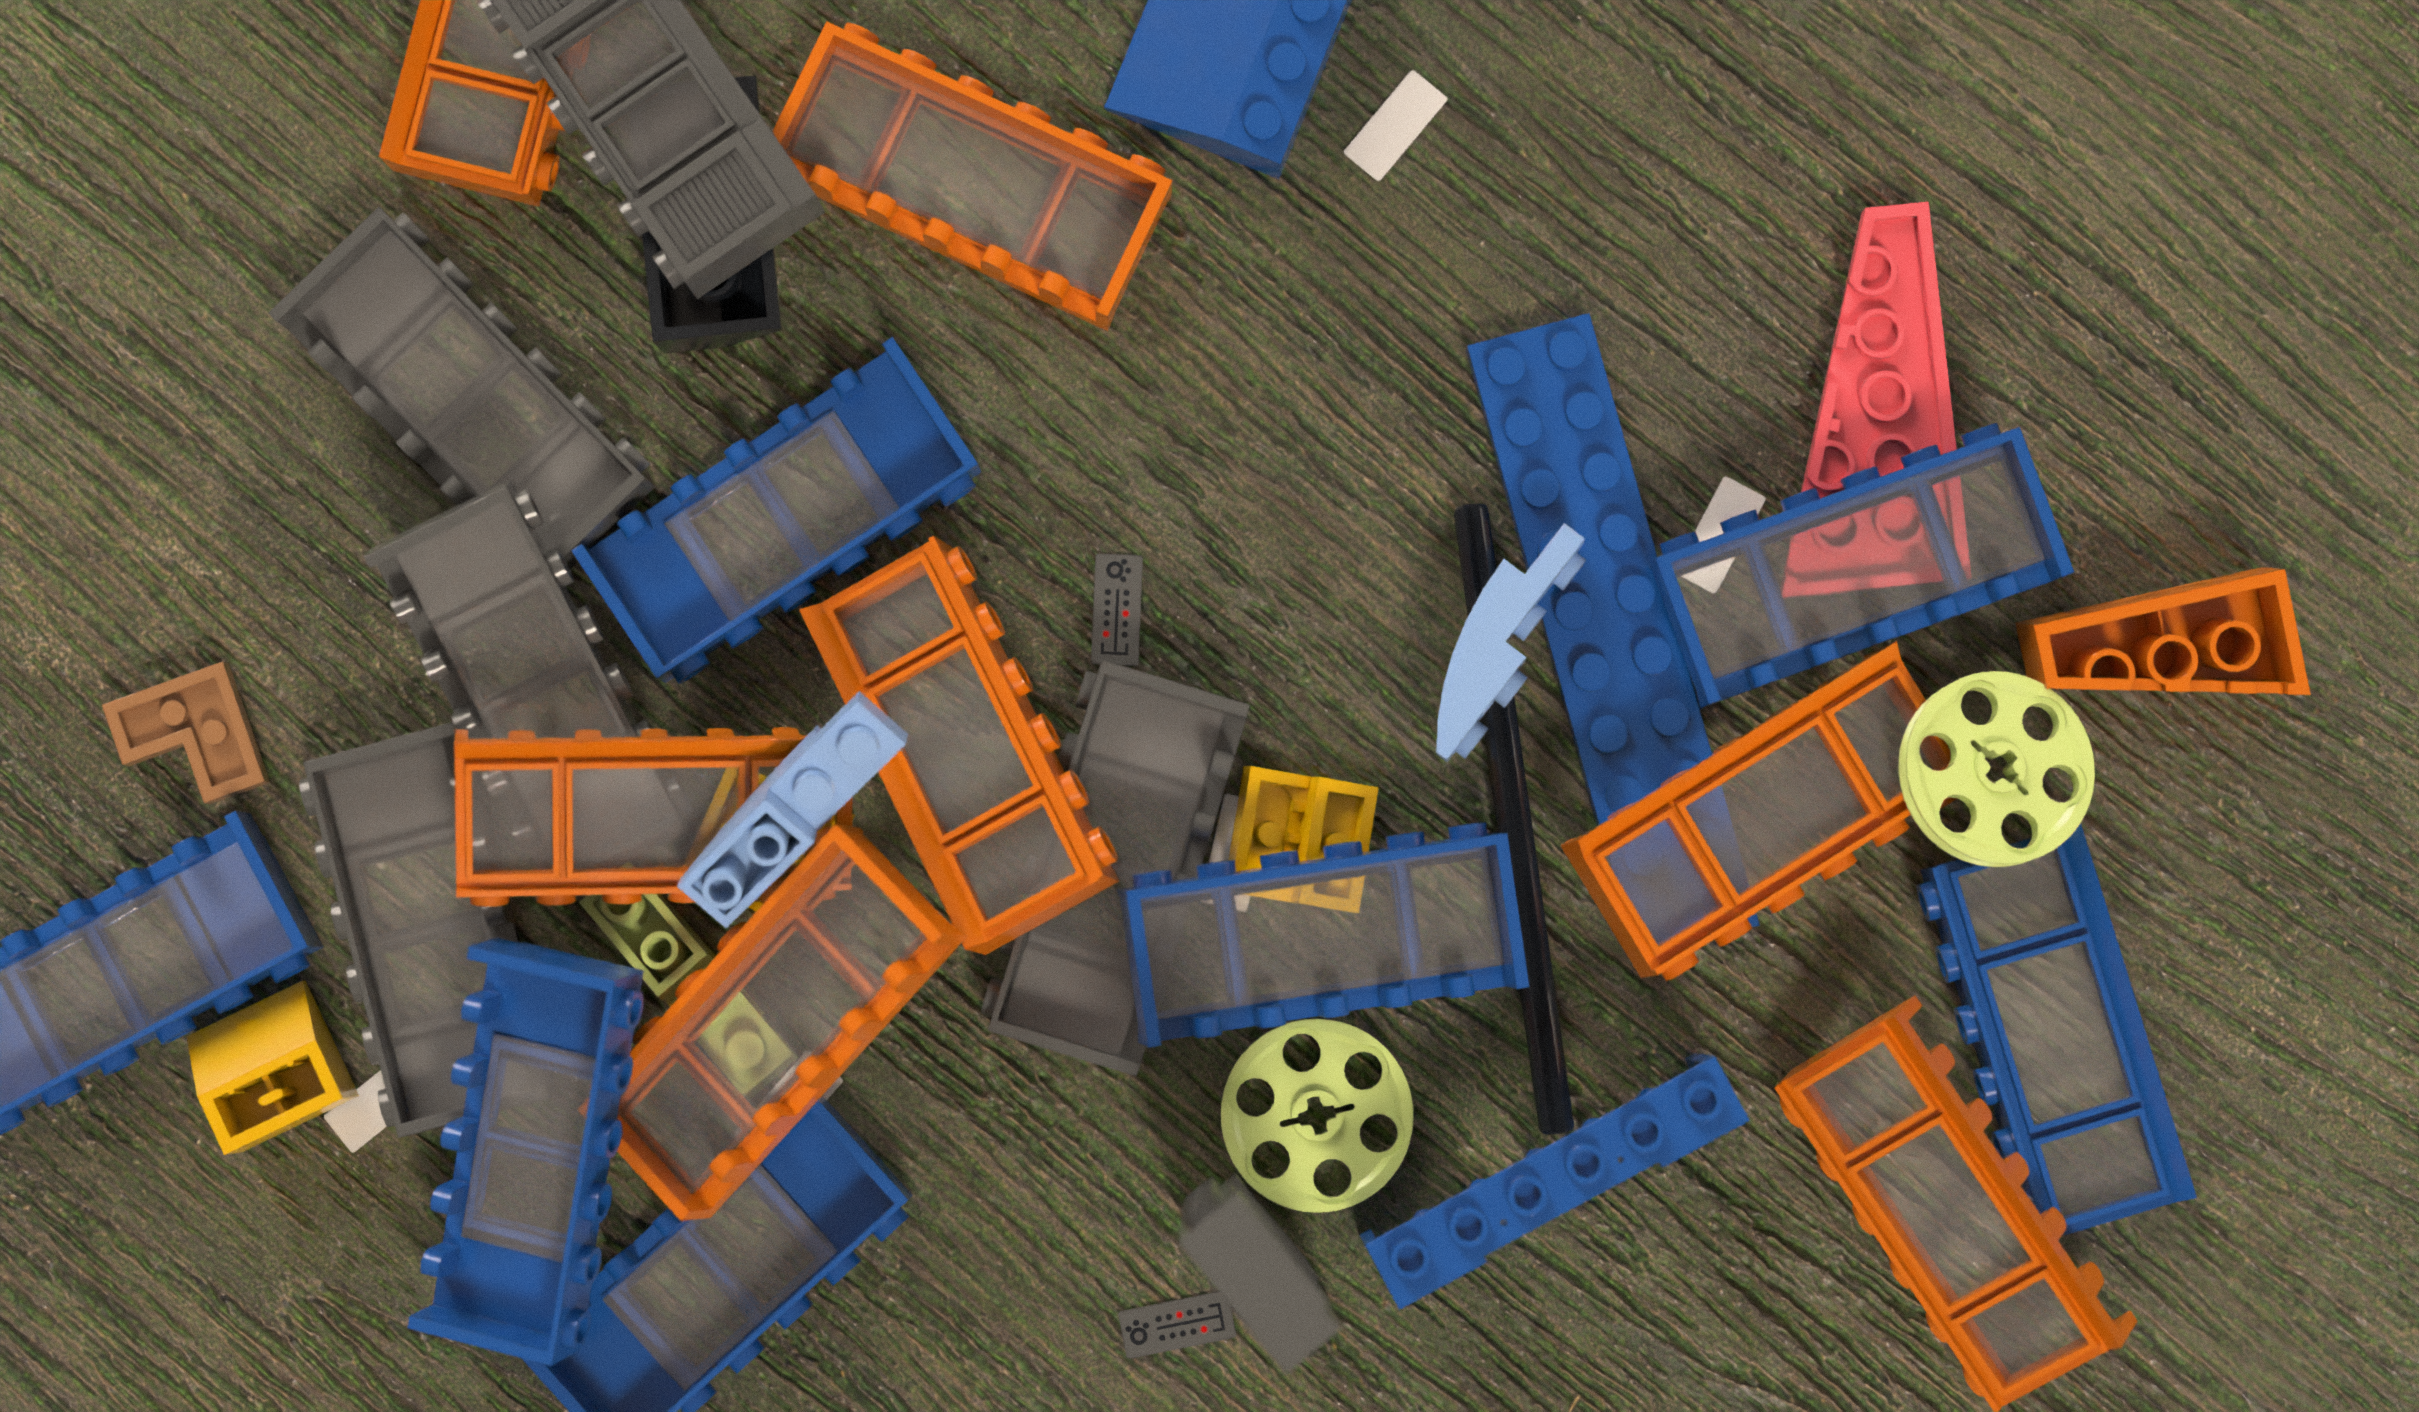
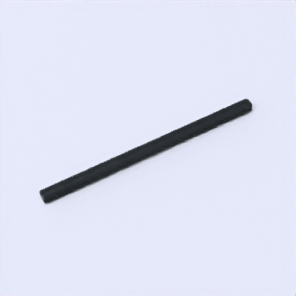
(1514, 818)

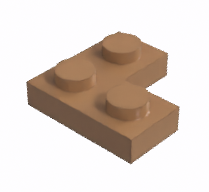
(194, 713)

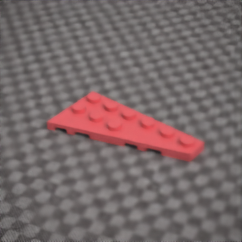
(1888, 355)

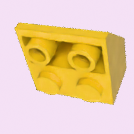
(267, 1069)

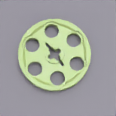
(2025, 768)
(1342, 1139)

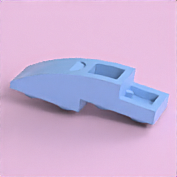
(1483, 662)
(790, 808)

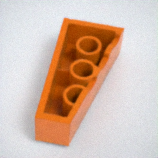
(2187, 638)

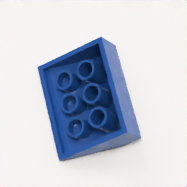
(1228, 73)

